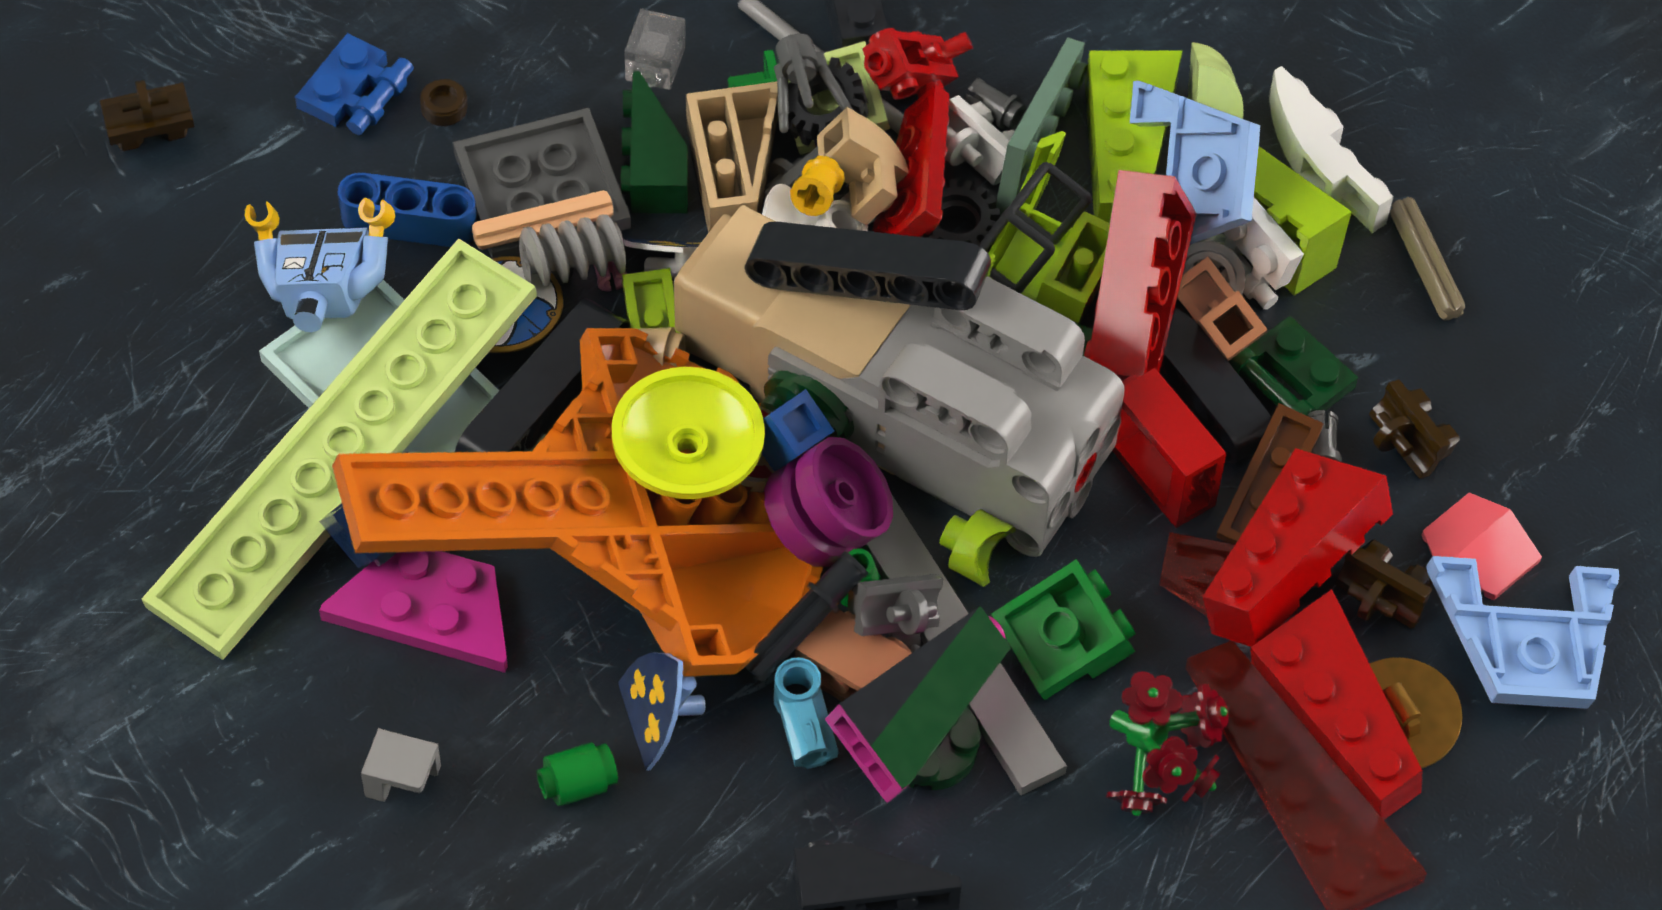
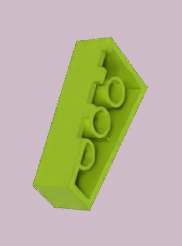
(1112, 138)
(1305, 214)

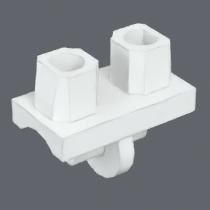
(975, 139)

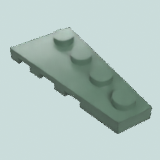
(1041, 118)

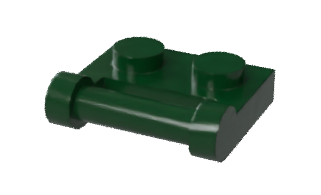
(1300, 363)

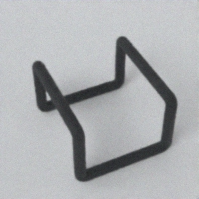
(1031, 228)

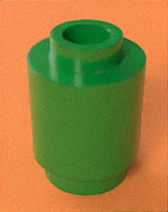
(577, 773)

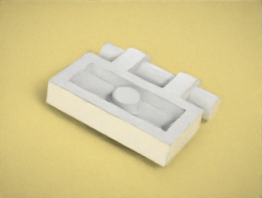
(1269, 251)

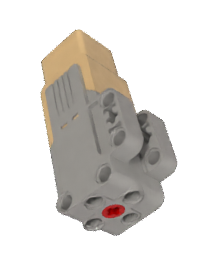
(959, 403)

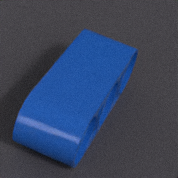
(420, 208)

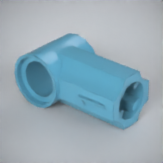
(804, 714)

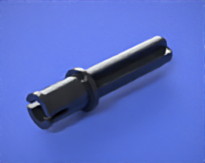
(806, 615)

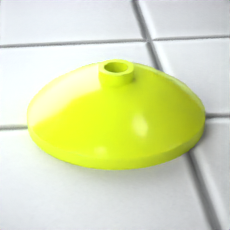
(692, 412)

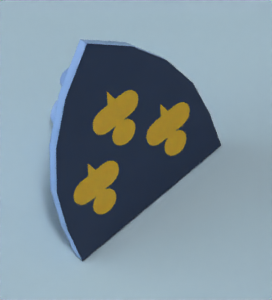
(654, 697)

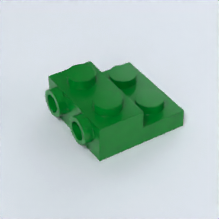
(1065, 629)

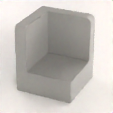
(399, 763)

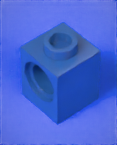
(793, 430)

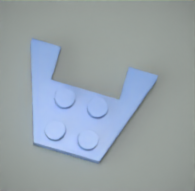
(1207, 154)
(1530, 652)

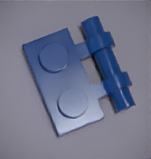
(344, 78)

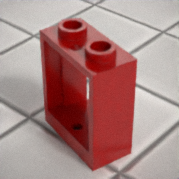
(1168, 449)

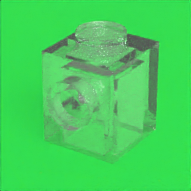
(655, 48)

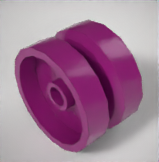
(828, 502)

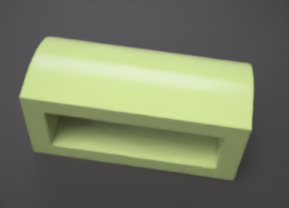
(1213, 81)

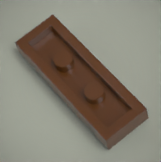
(1284, 433)

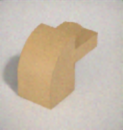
(868, 160)

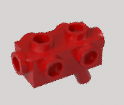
(912, 61)

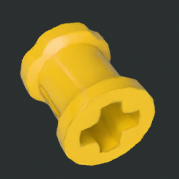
(815, 188)

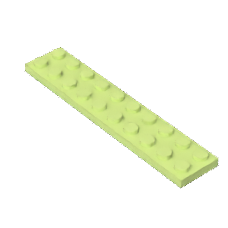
(370, 407)

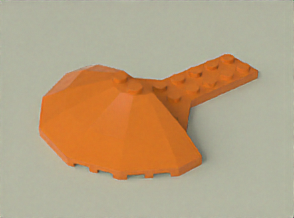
(695, 568)

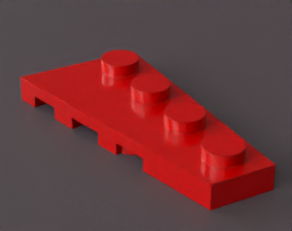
(924, 149)

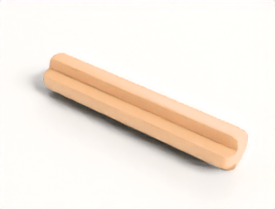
(508, 227)

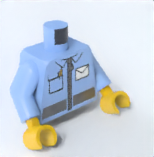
(321, 269)

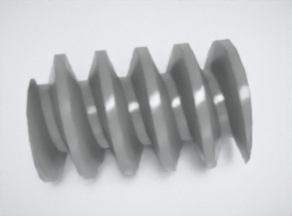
(571, 249)

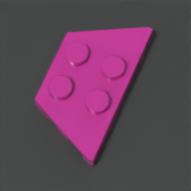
(426, 603)

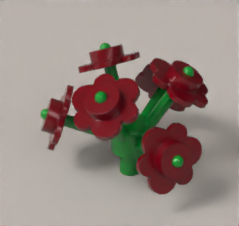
(1169, 759)

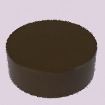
(443, 102)

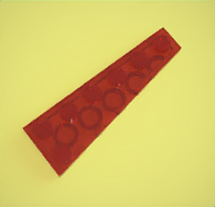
(1321, 814)

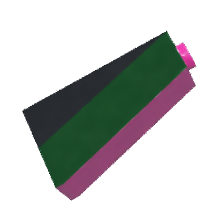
(913, 705)

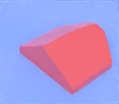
(1484, 533)

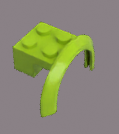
(1075, 269)

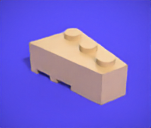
(732, 145)

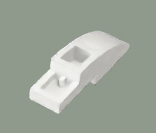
(1312, 146)

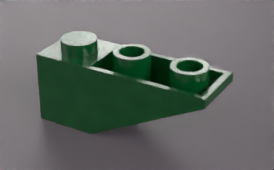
(657, 152)

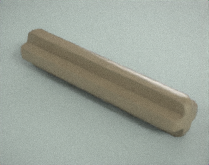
(1427, 259)

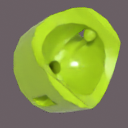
(973, 543)

